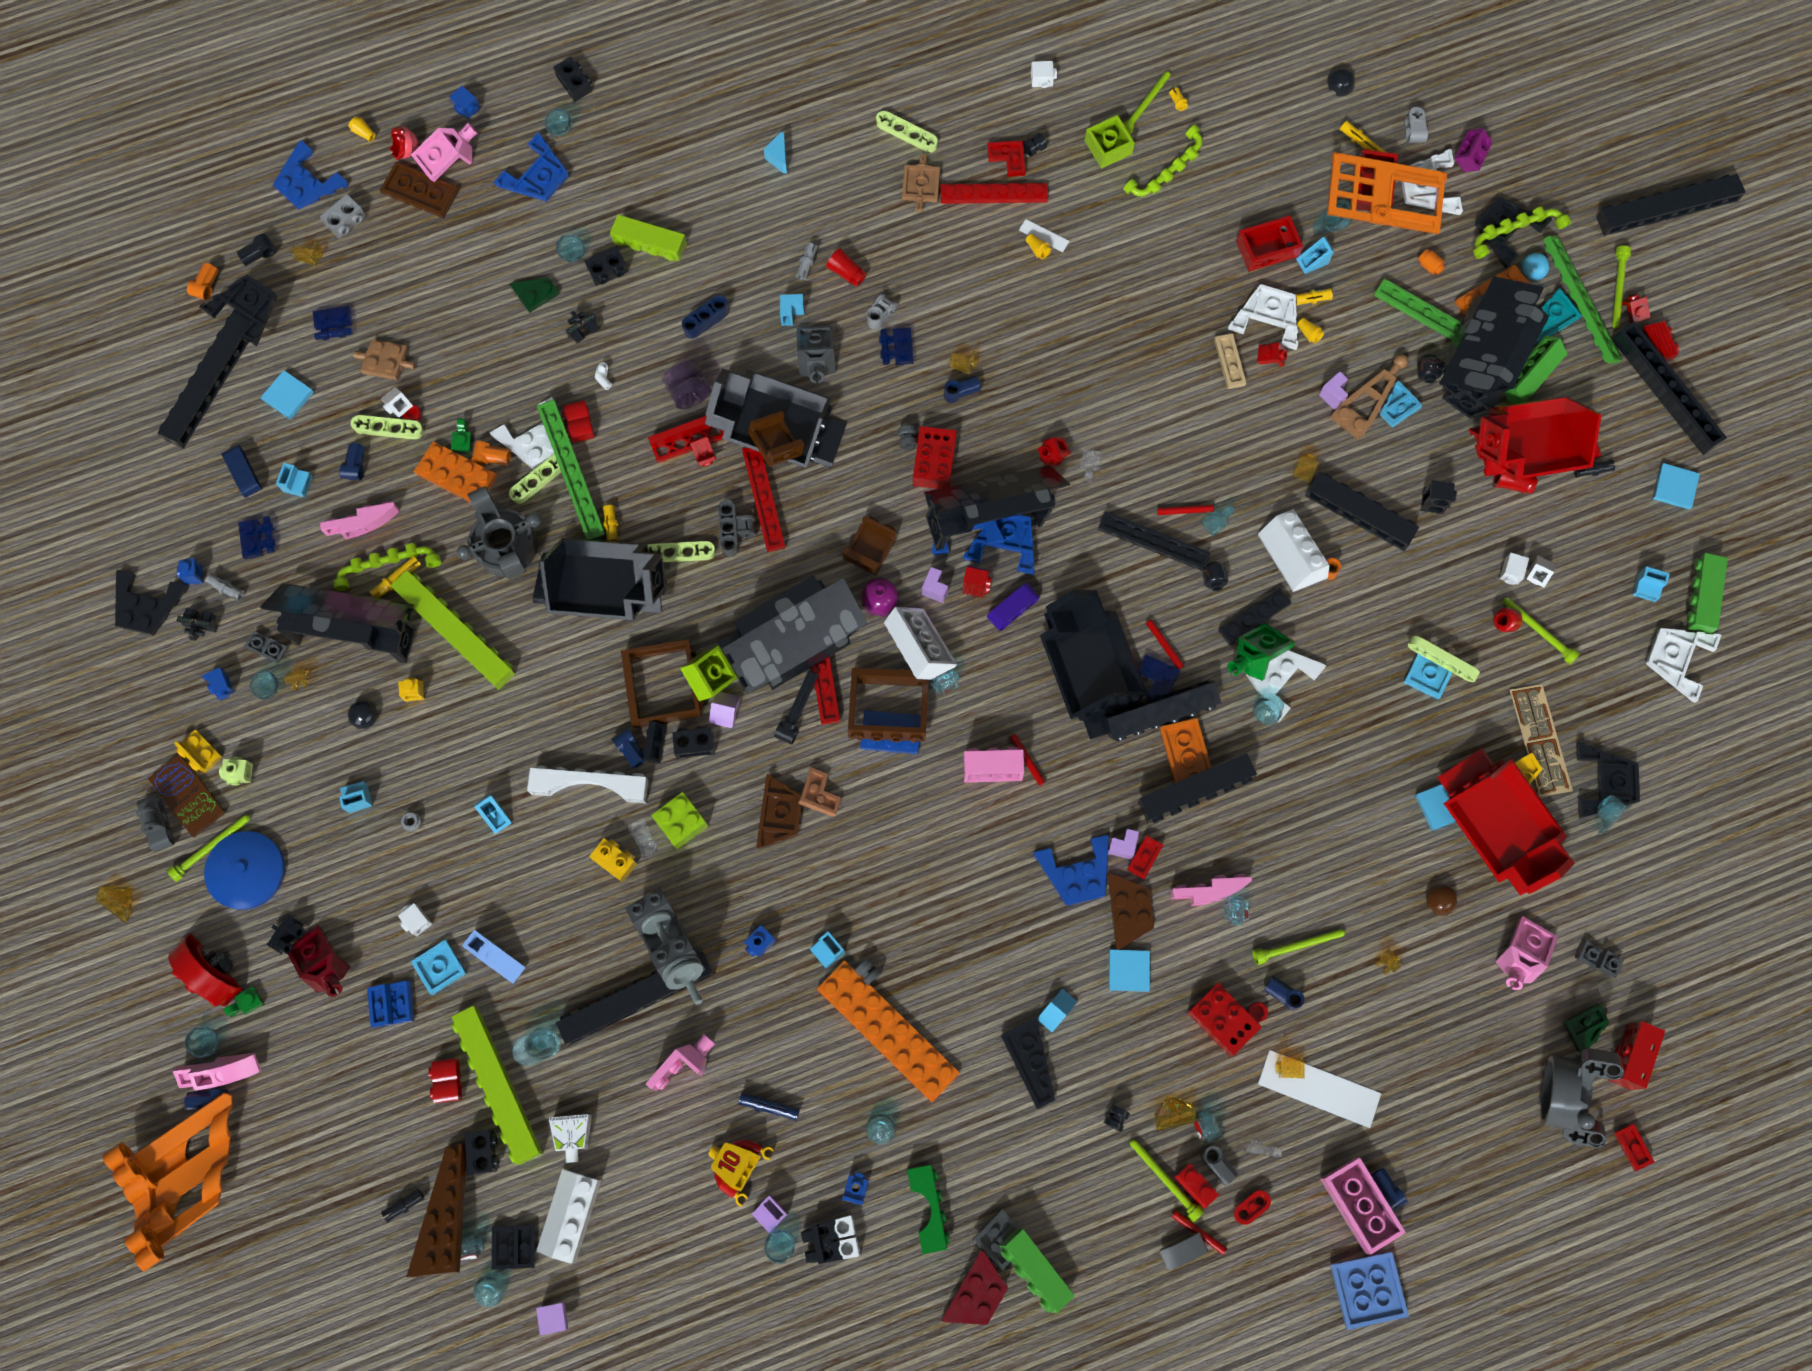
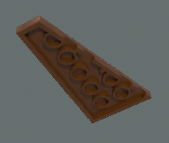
(441, 1231)

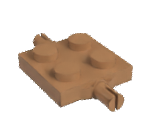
(921, 183)
(384, 359)

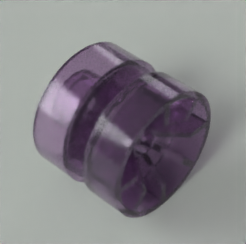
(686, 384)

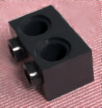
(573, 78)
(604, 261)
(1438, 497)
(693, 748)
(475, 1153)

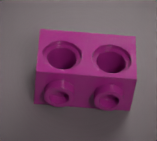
(1473, 150)

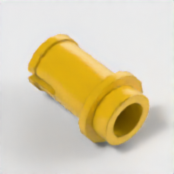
(1180, 102)

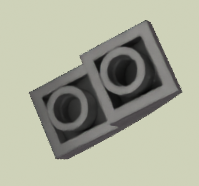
(265, 647)
(1599, 959)
(1184, 1251)

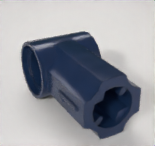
(962, 387)
(352, 467)
(627, 745)
(1282, 992)
(197, 1100)
(1391, 1193)

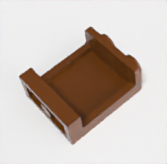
(774, 439)
(870, 545)

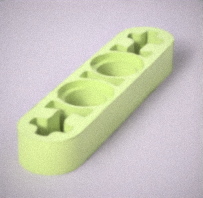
(908, 129)
(386, 430)
(536, 474)
(679, 547)
(1443, 659)

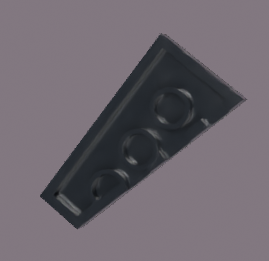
(1028, 1055)

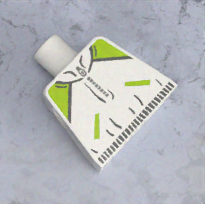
(571, 1134)

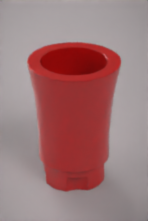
(846, 268)
(1522, 485)

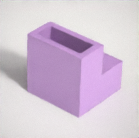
(1333, 391)
(933, 588)
(724, 709)
(1126, 847)
(769, 1213)
(552, 1318)

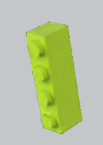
(648, 238)

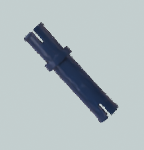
(745, 1099)

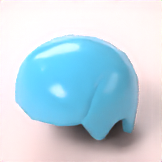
(1535, 266)

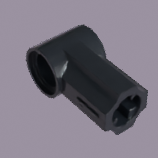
(261, 247)

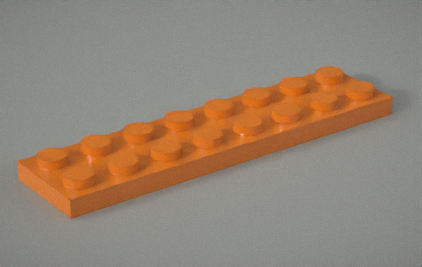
(888, 1031)

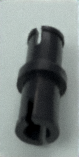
(1598, 467)
(402, 1205)

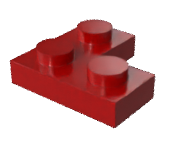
(1008, 151)

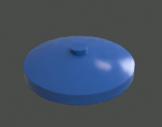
(244, 870)

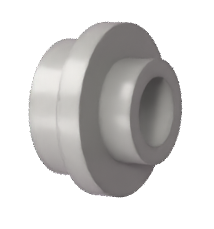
(405, 821)

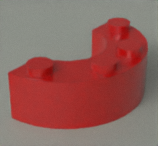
(200, 975)

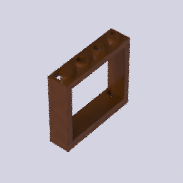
(649, 651)
(886, 677)

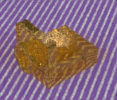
(307, 255)
(962, 363)
(1306, 467)
(1290, 1067)

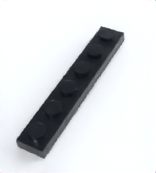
(1154, 541)

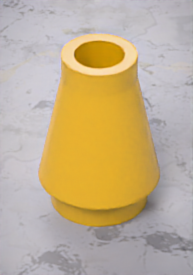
(361, 128)
(1039, 247)
(1310, 330)

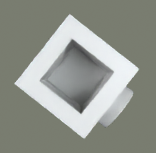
(1043, 74)
(396, 402)
(1514, 569)
(1540, 571)
(414, 919)

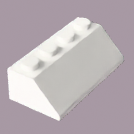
(1294, 551)
(919, 642)
(568, 1216)

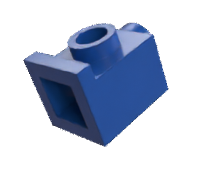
(190, 571)
(219, 683)
(849, 1194)

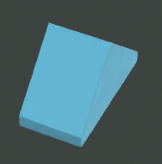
(776, 153)
(1316, 256)
(492, 813)
(1057, 1010)

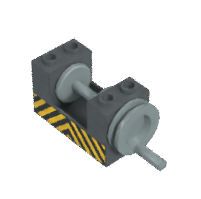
(667, 942)

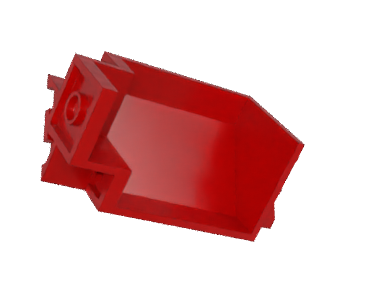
(1538, 438)
(1506, 822)

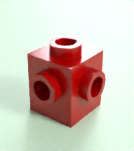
(1053, 451)

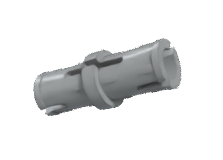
(806, 261)
(224, 587)

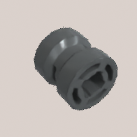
(907, 435)
(864, 969)

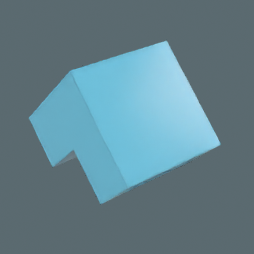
(790, 305)
(294, 480)
(1650, 583)
(355, 797)
(827, 950)

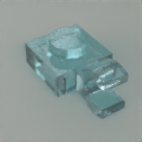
(1217, 522)

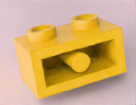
(613, 859)

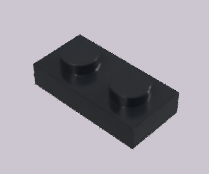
(654, 742)

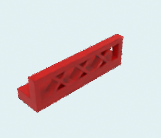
(679, 433)

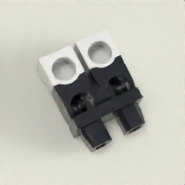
(825, 1242)

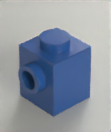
(464, 102)
(759, 942)

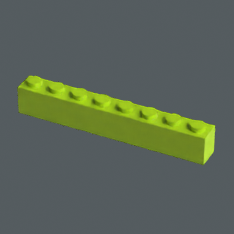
(453, 630)
(497, 1086)

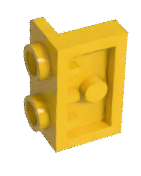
(198, 751)

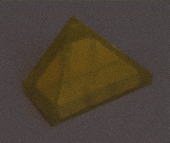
(116, 900)
(1174, 1113)

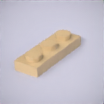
(1230, 361)

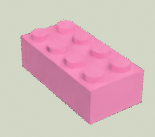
(1362, 1205)

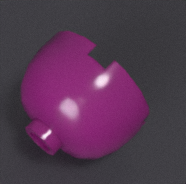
(879, 597)

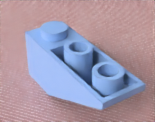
(493, 956)

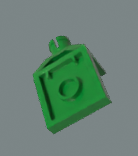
(1257, 649)

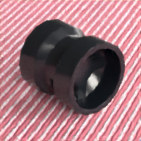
(1034, 144)
(1116, 1118)

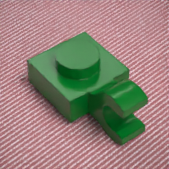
(462, 439)
(246, 1002)

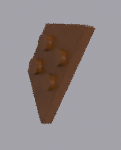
(778, 814)
(1130, 910)

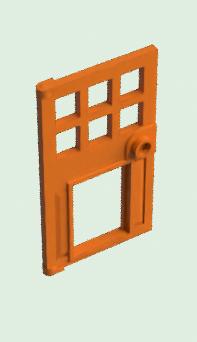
(1382, 183)

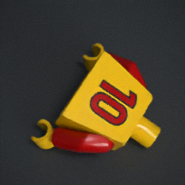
(735, 1164)

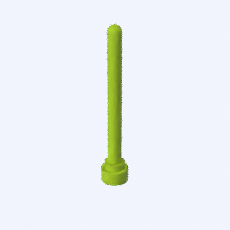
(1129, 124)
(1622, 255)
(1569, 654)
(177, 872)
(1262, 955)
(1194, 1211)

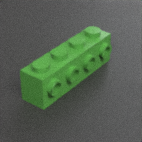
(1539, 366)
(1707, 593)
(1036, 1271)

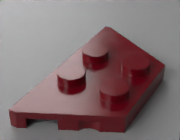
(977, 1295)

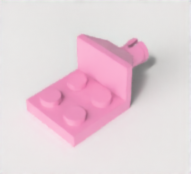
(443, 149)
(1527, 953)
(692, 1055)

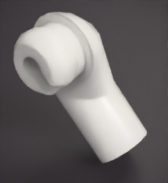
(601, 375)

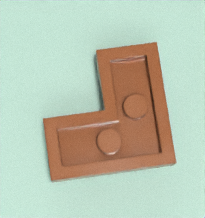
(815, 796)

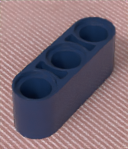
(709, 308)
(241, 471)

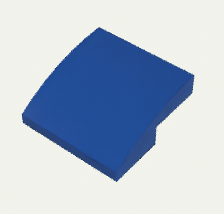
(390, 1004)

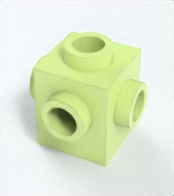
(236, 771)

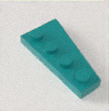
(1561, 314)

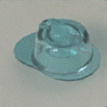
(1328, 223)
(1610, 811)
(536, 1046)

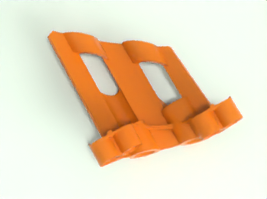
(161, 1174)

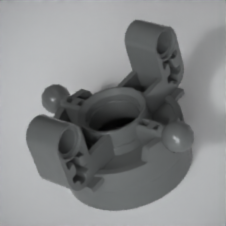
(504, 561)
(1568, 1094)

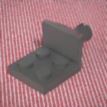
(816, 352)

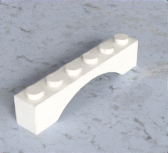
(548, 781)

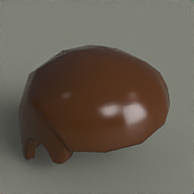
(1441, 899)

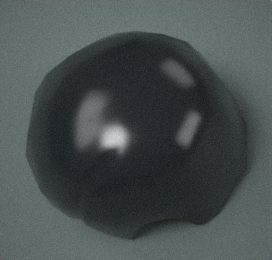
(1341, 81)
(362, 714)

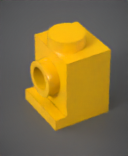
(411, 689)

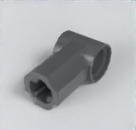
(1219, 1165)

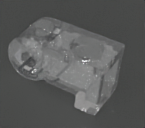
(643, 837)

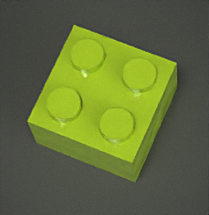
(1109, 141)
(708, 673)
(679, 820)

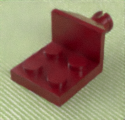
(318, 963)

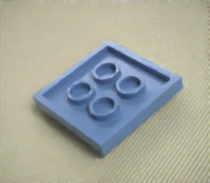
(1369, 1290)

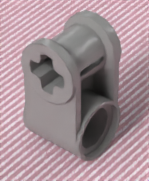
(1416, 126)
(883, 309)

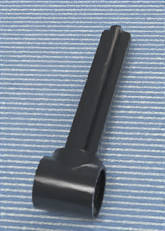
(787, 729)

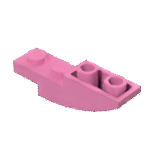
(367, 520)
(1218, 889)
(217, 1073)

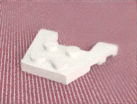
(1425, 196)
(1271, 307)
(531, 447)
(1672, 654)
(1280, 671)

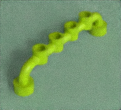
(1166, 175)
(1523, 220)
(375, 561)

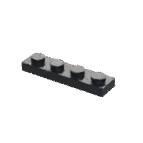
(1255, 616)

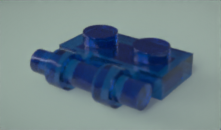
(332, 318)
(902, 346)
(250, 537)

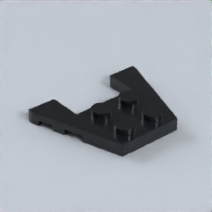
(1499, 211)
(250, 300)
(143, 612)
(1615, 777)

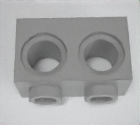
(340, 213)

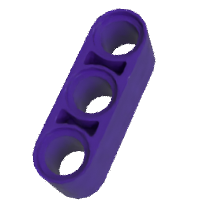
(1013, 607)

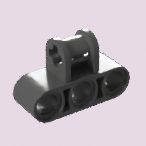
(739, 528)
(155, 823)

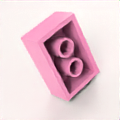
(993, 765)

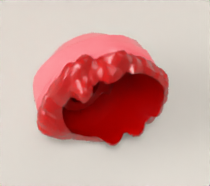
(403, 143)

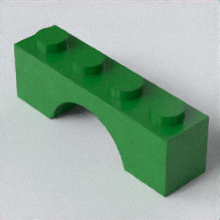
(932, 1236)

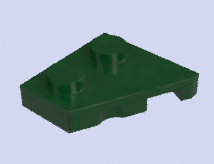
(534, 292)
(1586, 1026)

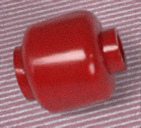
(1507, 620)

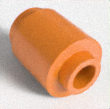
(1432, 262)

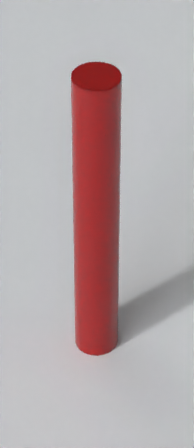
(1185, 509)
(1165, 645)
(1028, 761)
(1194, 1229)

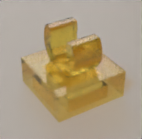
(297, 676)
(1391, 960)

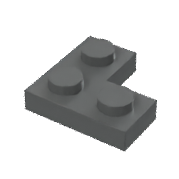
(992, 1235)

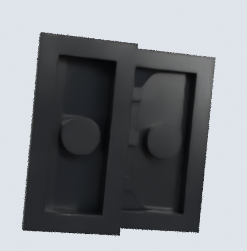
(513, 1247)

